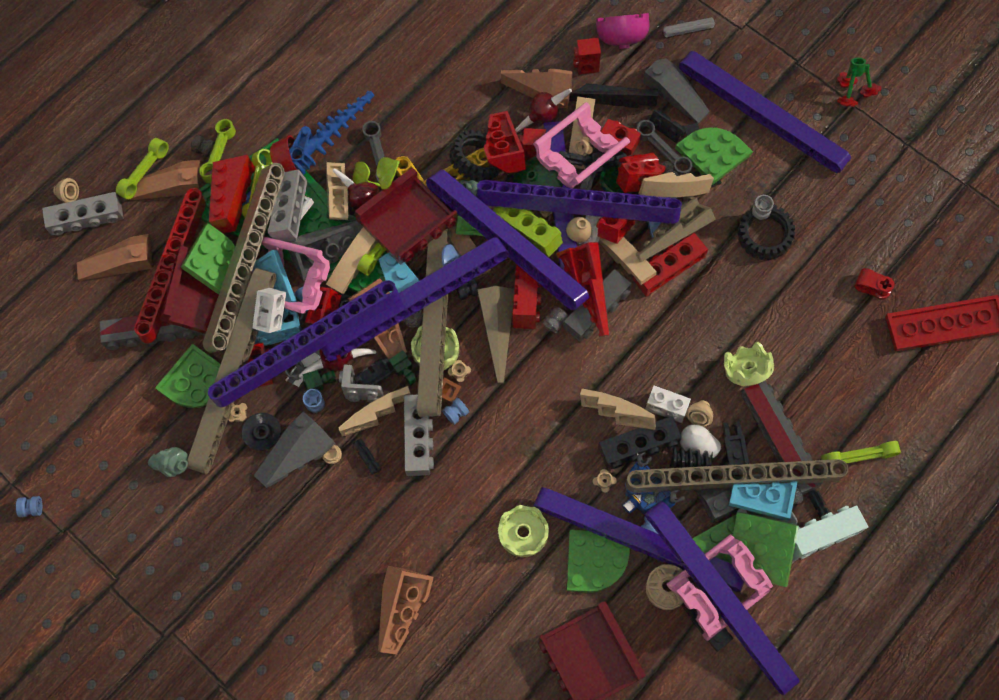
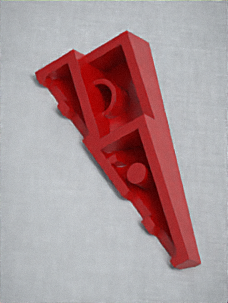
(585, 267)

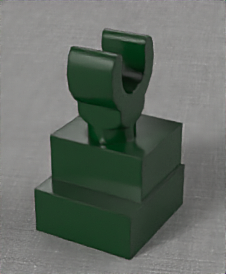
(402, 366)
(313, 380)

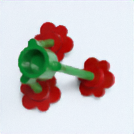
(856, 69)

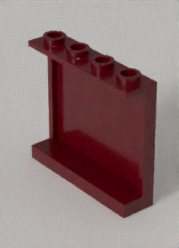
(405, 217)
(188, 300)
(591, 656)

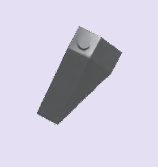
(675, 89)
(331, 241)
(297, 446)
(717, 500)

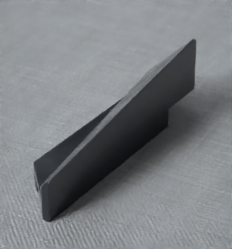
(616, 95)

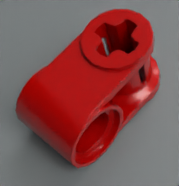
(872, 283)

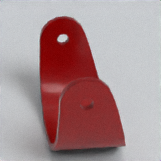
(280, 153)

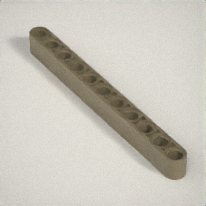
(238, 262)
(433, 338)
(235, 356)
(744, 470)

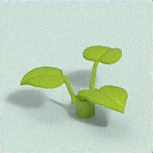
(385, 172)

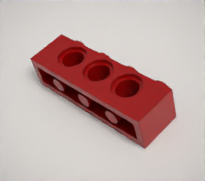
(690, 244)

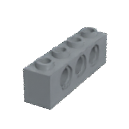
(288, 207)
(74, 210)
(413, 465)

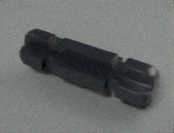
(577, 159)
(366, 456)
(818, 503)

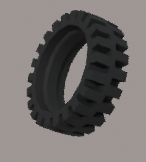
(463, 164)
(762, 251)

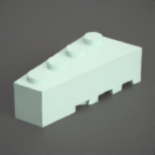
(830, 529)

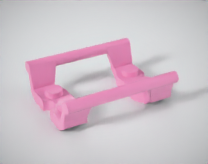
(590, 128)
(316, 275)
(695, 598)

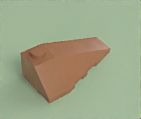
(532, 83)
(170, 181)
(124, 257)
(391, 340)
(401, 600)

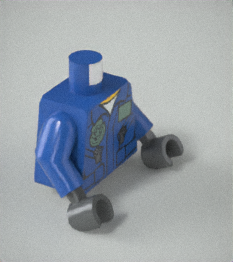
(647, 500)

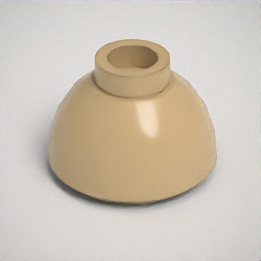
(66, 190)
(579, 229)
(700, 413)

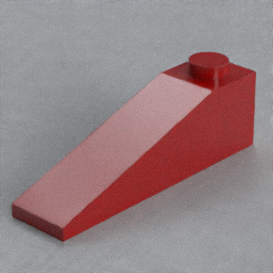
(503, 145)

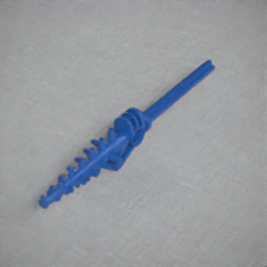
(307, 144)

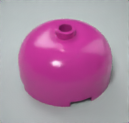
(623, 29)

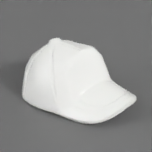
(699, 438)

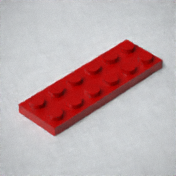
(944, 323)

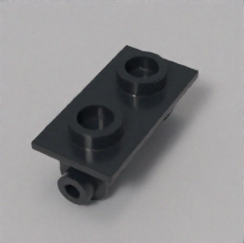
(664, 125)
(610, 163)
(381, 368)

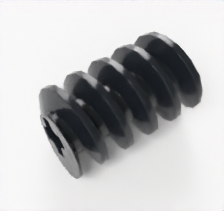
(689, 459)

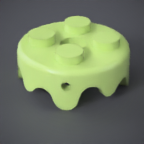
(451, 347)
(756, 358)
(523, 517)

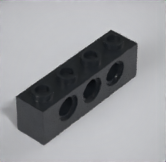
(664, 427)

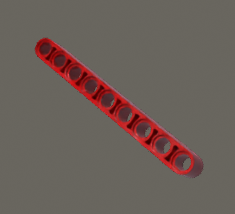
(163, 271)

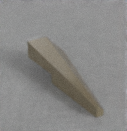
(692, 218)
(497, 311)

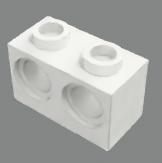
(269, 310)
(667, 404)

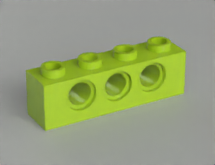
(532, 228)

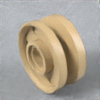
(655, 592)

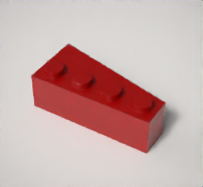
(228, 191)
(525, 301)

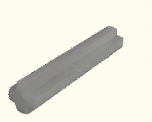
(688, 27)

